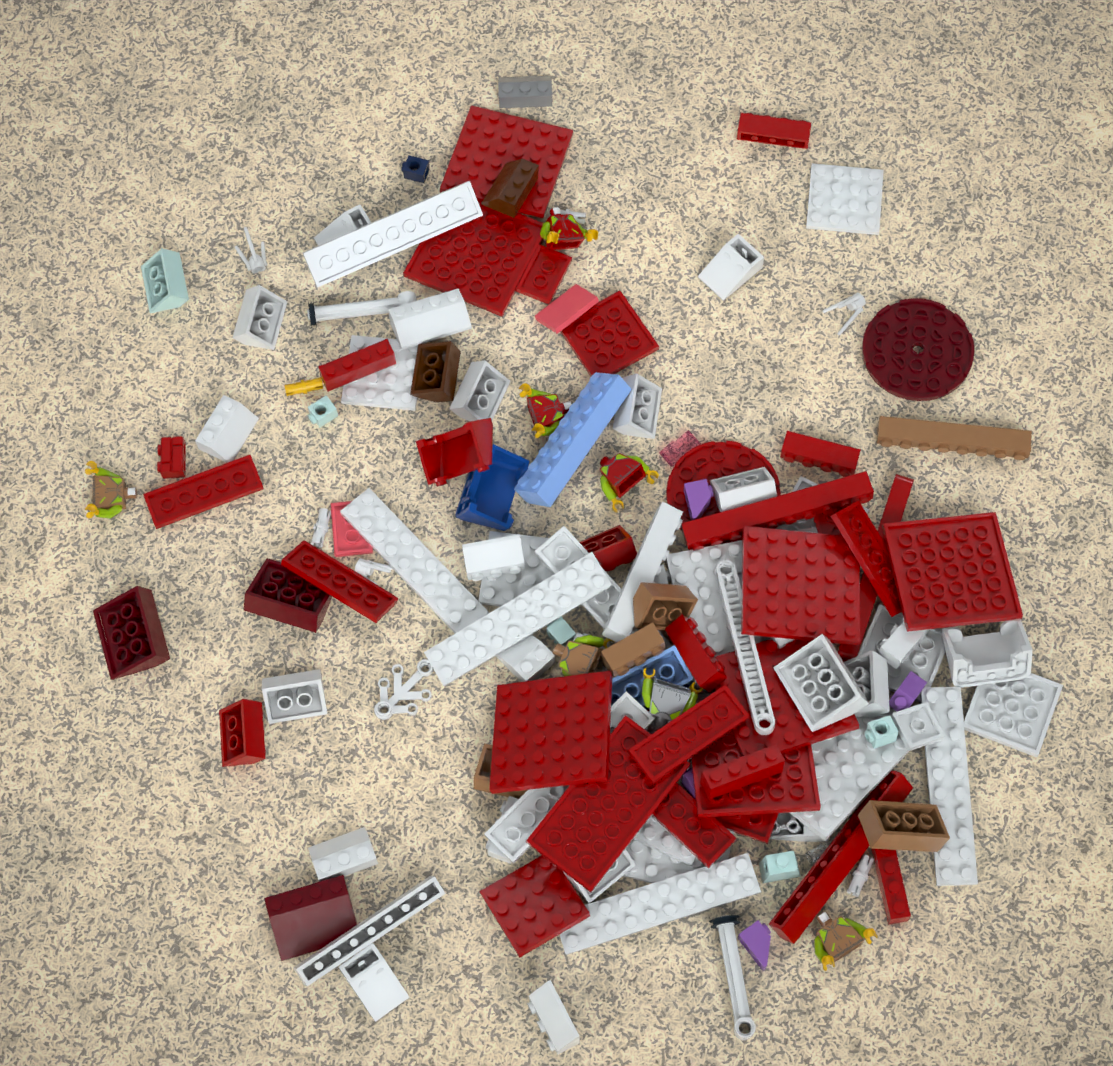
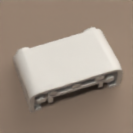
(988, 656)

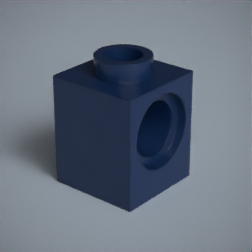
(420, 164)

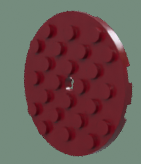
(921, 323)

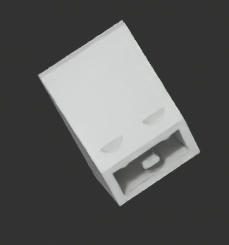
(345, 223)
(731, 267)
(791, 829)
(374, 982)

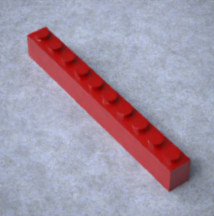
(778, 510)
(833, 864)

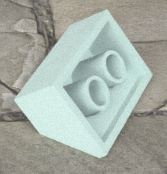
(164, 281)

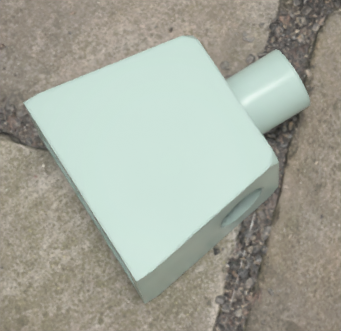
(779, 867)

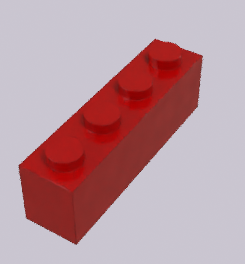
(774, 130)
(357, 365)
(820, 453)
(696, 653)
(742, 771)
(891, 885)

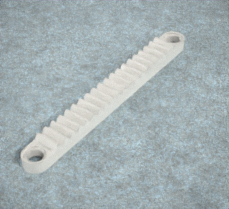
(745, 650)

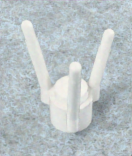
(255, 262)
(853, 303)
(367, 567)

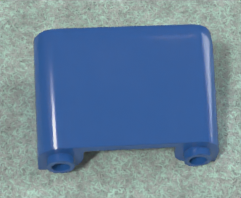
(491, 492)

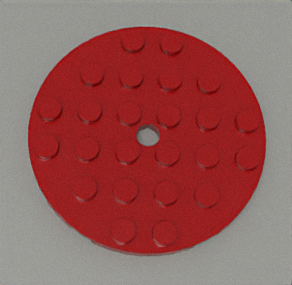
(711, 462)

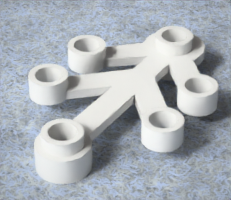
(402, 692)

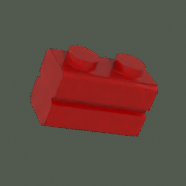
(172, 457)

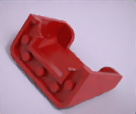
(457, 451)

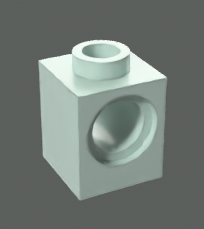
(322, 404)
(560, 631)
(884, 725)

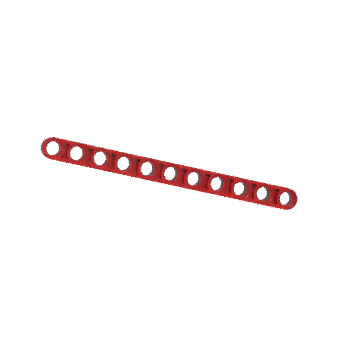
(892, 513)

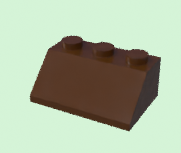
(512, 187)
(436, 371)

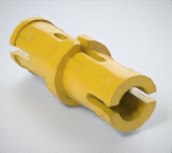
(303, 386)

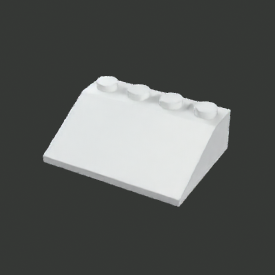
(820, 684)

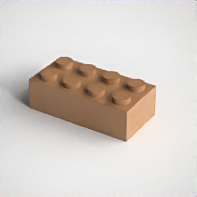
(903, 826)

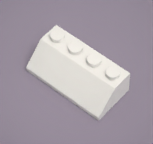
(429, 319)

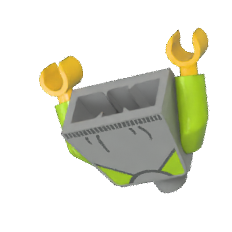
(667, 699)

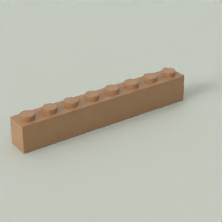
(954, 437)

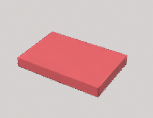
(566, 308)
(346, 538)

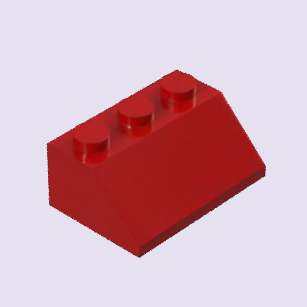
(611, 547)
(242, 733)

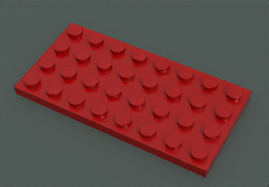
(601, 818)

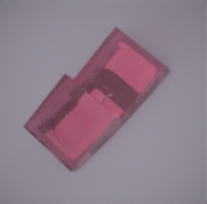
(677, 449)

